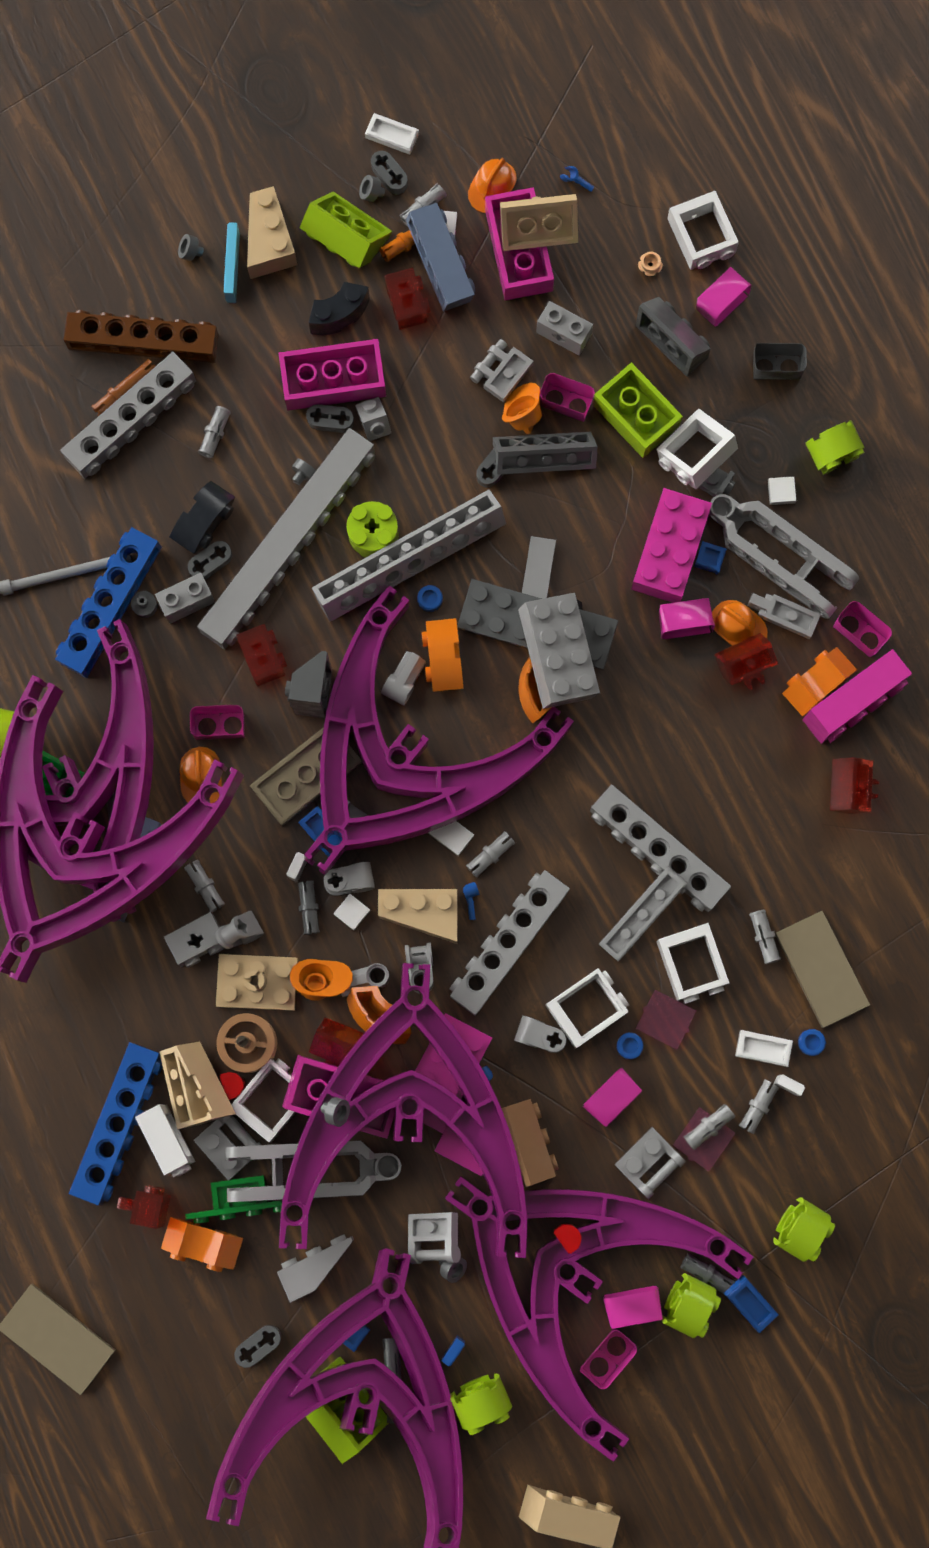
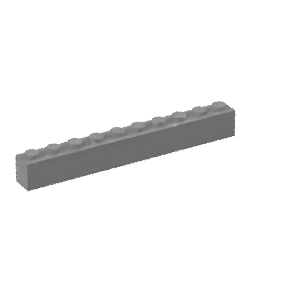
(287, 539)

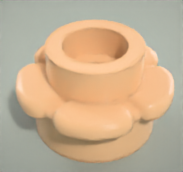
(650, 257)

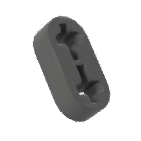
(385, 175)
(331, 413)
(486, 465)
(208, 554)
(262, 1351)

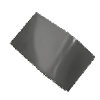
(783, 351)

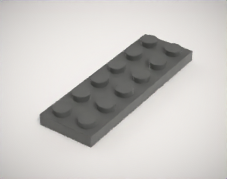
(495, 614)

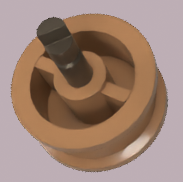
(246, 1043)

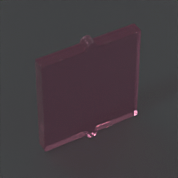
(665, 1019)
(710, 1149)

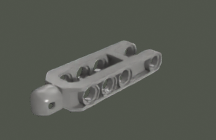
(733, 514)
(372, 1168)

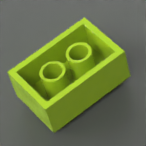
(637, 410)

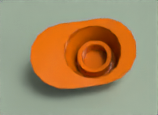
(492, 178)
(523, 407)
(737, 622)
(193, 771)
(320, 978)

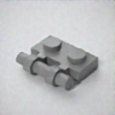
(507, 374)

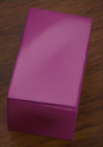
(723, 296)
(565, 386)
(864, 617)
(685, 618)
(213, 712)
(612, 1097)
(633, 1307)
(621, 1360)

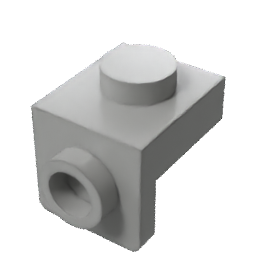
(373, 418)

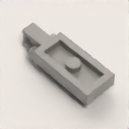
(785, 614)

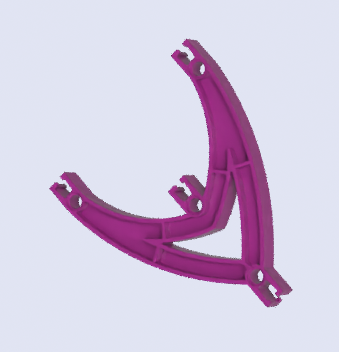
(122, 758)
(453, 789)
(132, 868)
(478, 1124)
(538, 1337)
(423, 1418)

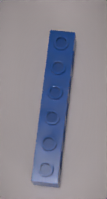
(122, 594)
(84, 1185)

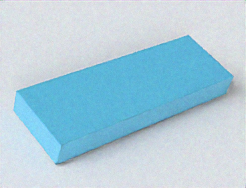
(231, 262)

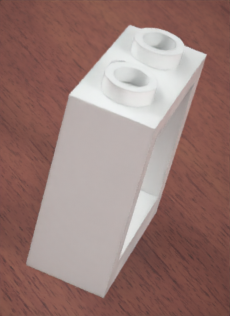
(694, 209)
(701, 422)
(684, 937)
(564, 1022)
(249, 1117)
(165, 1140)

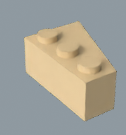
(268, 236)
(422, 910)
(193, 1086)
(569, 1517)

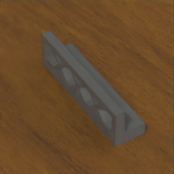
(545, 454)

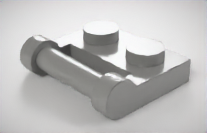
(214, 1144)
(643, 1156)
(433, 1228)

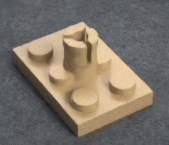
(539, 222)
(255, 982)

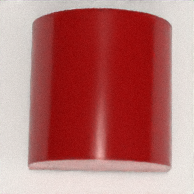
(232, 1084)
(568, 1236)

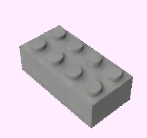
(558, 650)

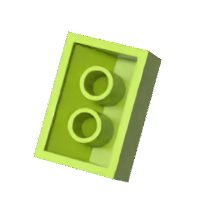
(344, 229)
(328, 1420)

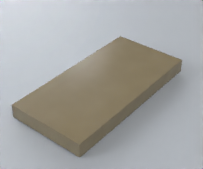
(296, 780)
(822, 969)
(56, 1339)

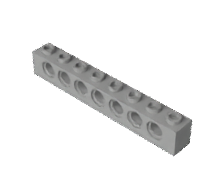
(409, 555)

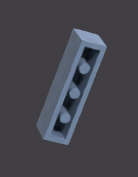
(440, 256)

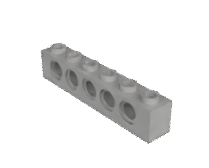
(113, 418)
(614, 800)
(554, 893)

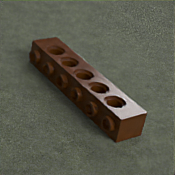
(201, 350)

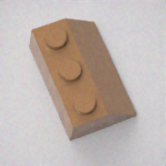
(530, 1142)

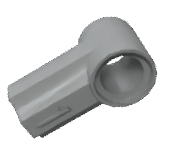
(401, 683)
(362, 978)

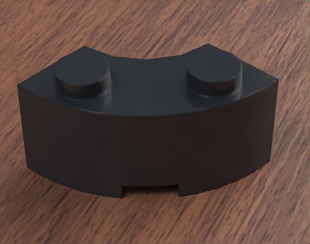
(339, 311)
(196, 528)

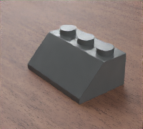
(672, 335)
(310, 687)

